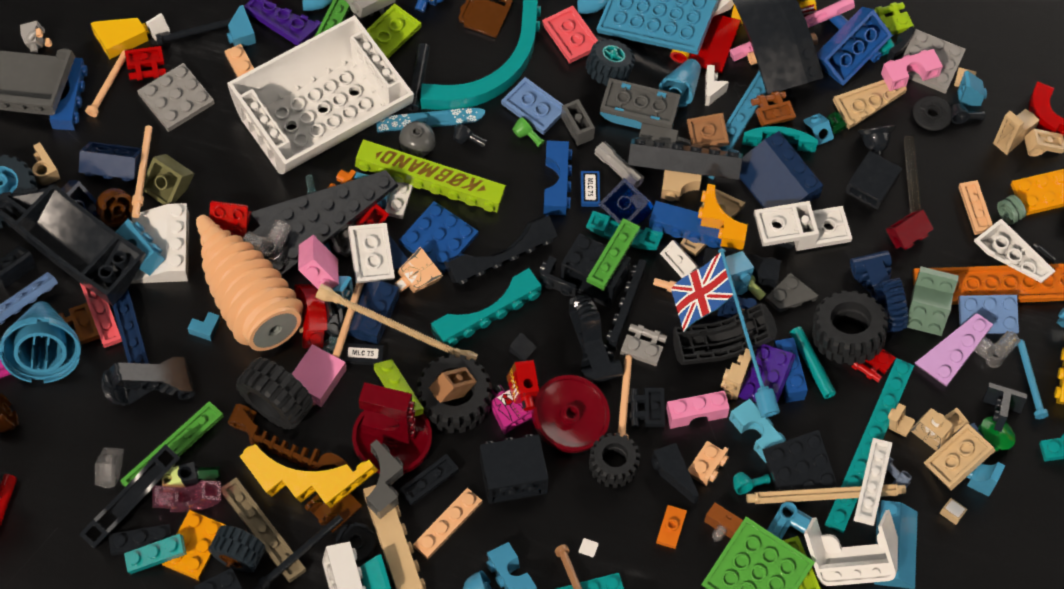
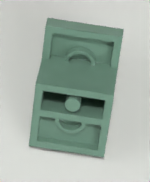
(931, 300)

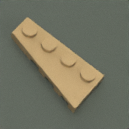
(865, 101)

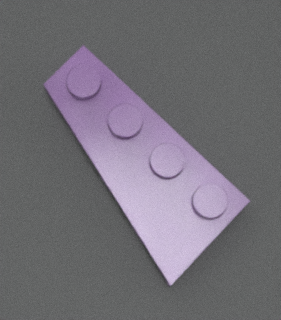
(951, 353)

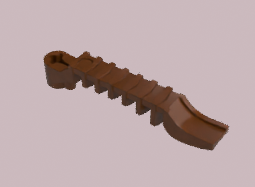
(242, 419)

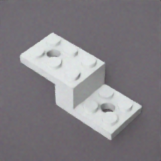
(802, 225)

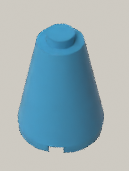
(683, 81)

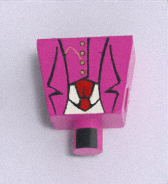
(506, 411)

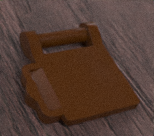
(484, 15)

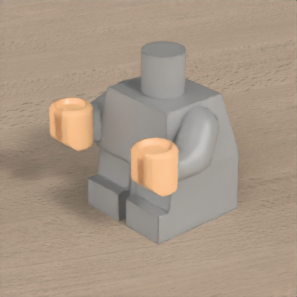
(32, 36)

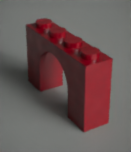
(387, 413)

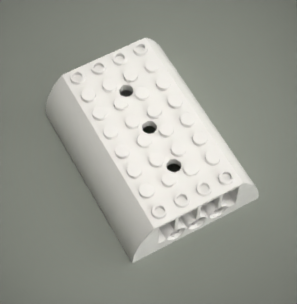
(314, 77)

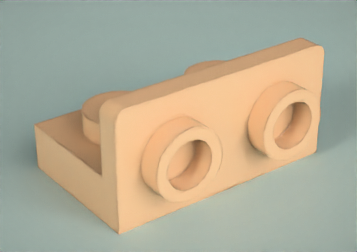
(707, 463)

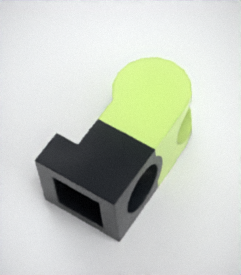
(181, 476)

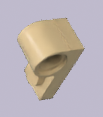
(1040, 141)
(44, 164)

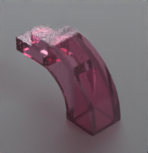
(183, 499)

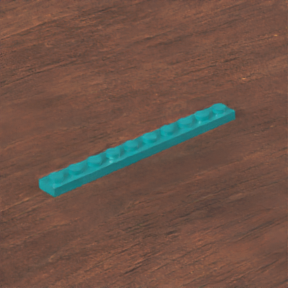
(876, 429)

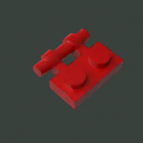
(144, 58)
(880, 363)

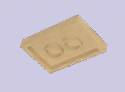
(959, 456)

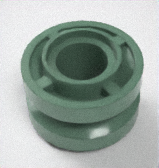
(1011, 209)

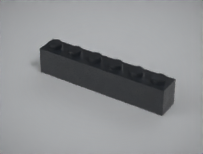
(685, 159)

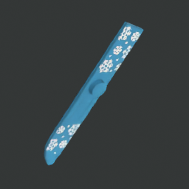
(432, 118)

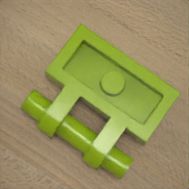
(898, 21)

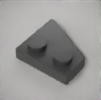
(790, 293)

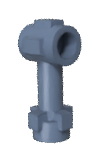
(900, 478)

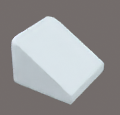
(157, 25)

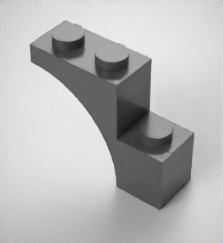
(384, 496)

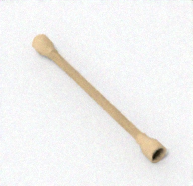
(327, 294)

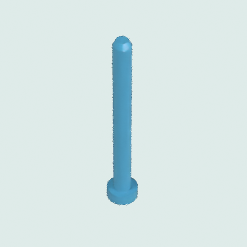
(1040, 412)

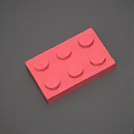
(570, 33)

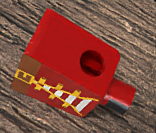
(523, 384)

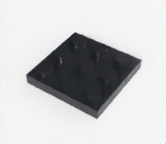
(800, 463)

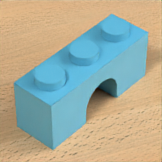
(748, 417)

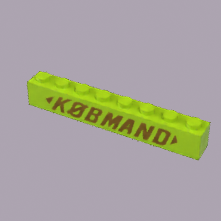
(430, 176)

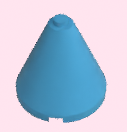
(40, 346)

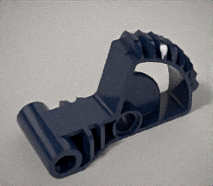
(874, 275)

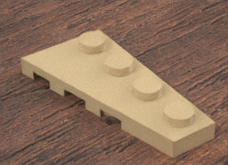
(729, 205)

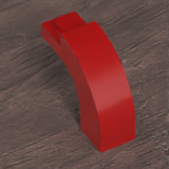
(1040, 106)
(313, 315)

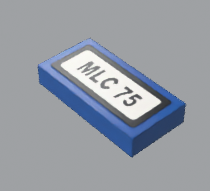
(590, 188)

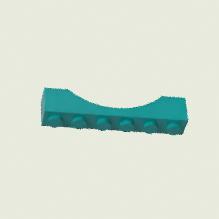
(453, 327)

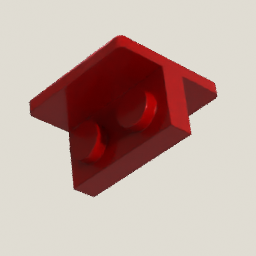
(230, 217)

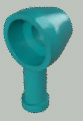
(744, 483)

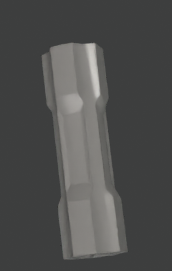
(620, 166)

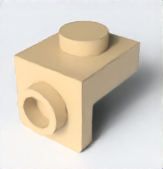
(899, 421)

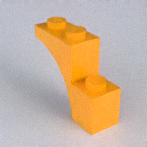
(730, 231)

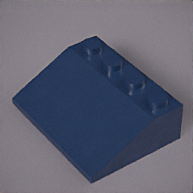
(778, 174)

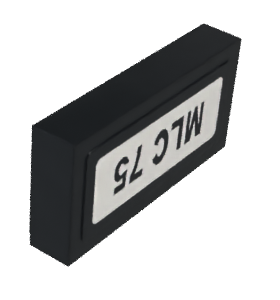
(362, 354)

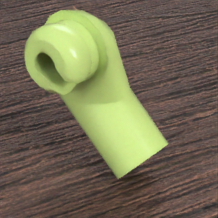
(755, 289)

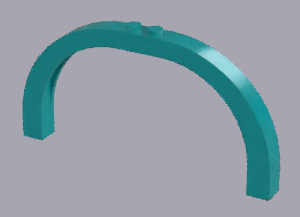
(482, 90)

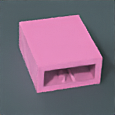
(318, 263)
(319, 373)

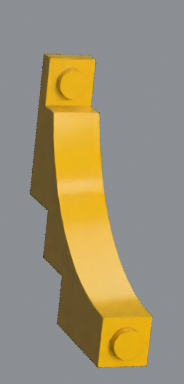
(330, 484)

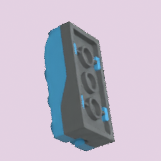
(637, 104)

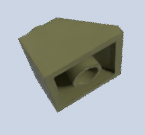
(166, 179)

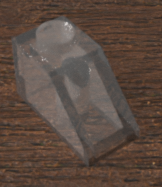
(108, 467)

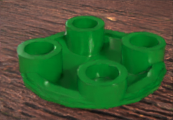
(999, 440)

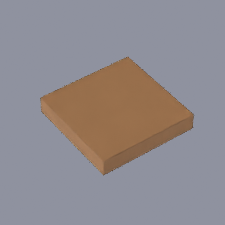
(708, 131)

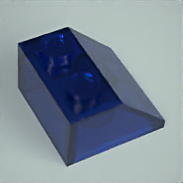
(626, 203)

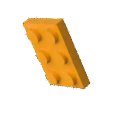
(1040, 191)
(198, 535)

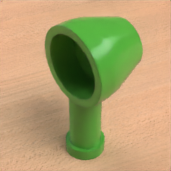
(523, 128)

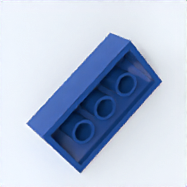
(853, 45)

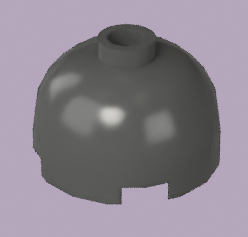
(417, 139)

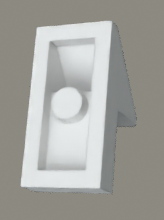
(713, 88)

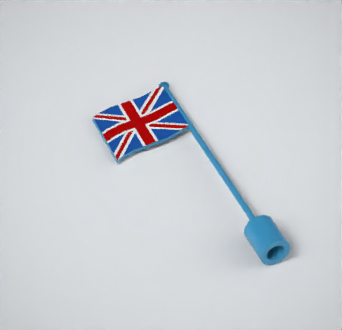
(706, 292)

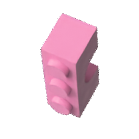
(924, 63)
(684, 410)

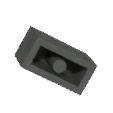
(577, 122)

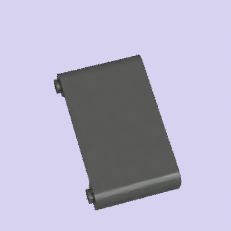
(33, 81)

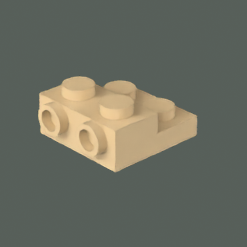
(735, 376)

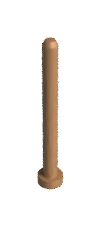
(562, 552)

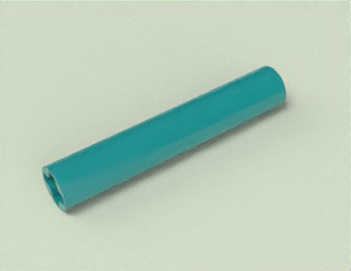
(813, 363)

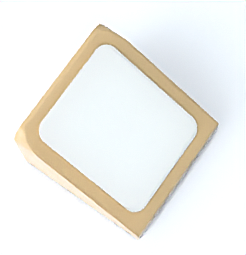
(953, 511)

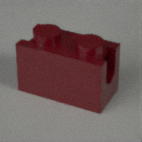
(909, 229)

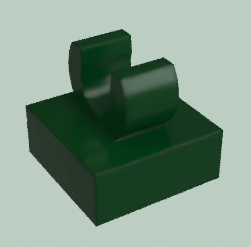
(836, 122)
(209, 473)

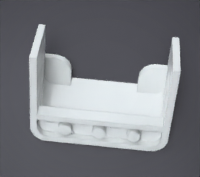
(854, 564)

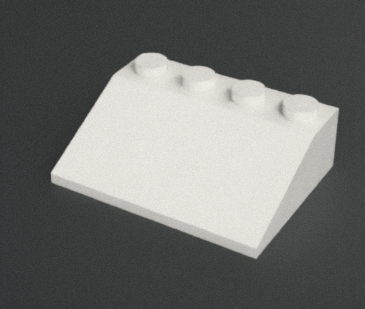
(170, 231)

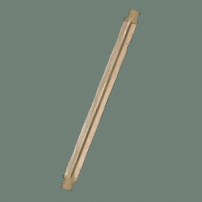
(818, 494)

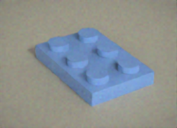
(533, 105)
(997, 309)

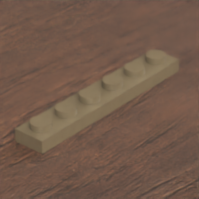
(261, 527)

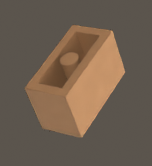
(452, 384)

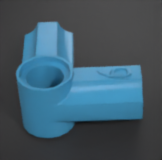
(781, 523)

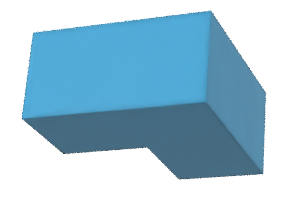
(205, 329)

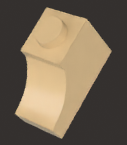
(678, 183)

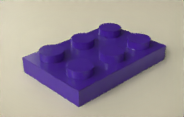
(774, 369)

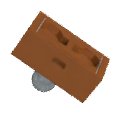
(723, 522)

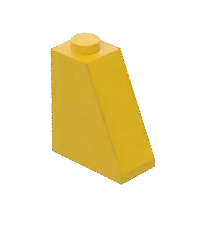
(119, 35)

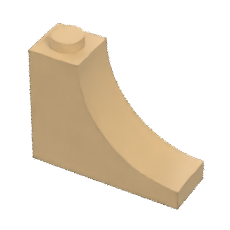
(1014, 129)

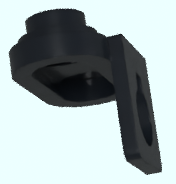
(334, 318)

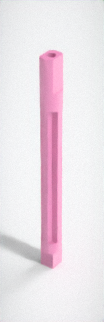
(811, 20)

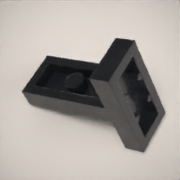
(1004, 400)

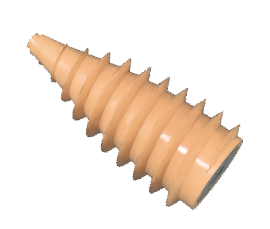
(247, 289)

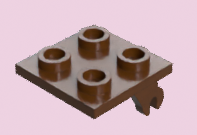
(345, 508)

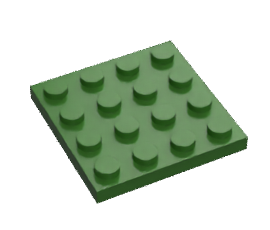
(758, 562)

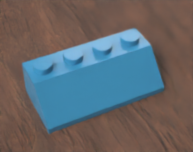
(906, 528)

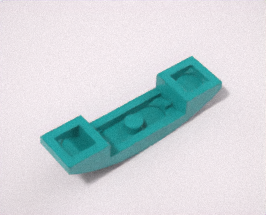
(803, 140)
(605, 227)

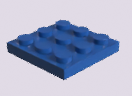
(439, 235)

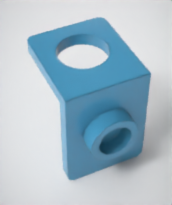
(817, 123)

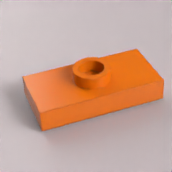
(671, 527)

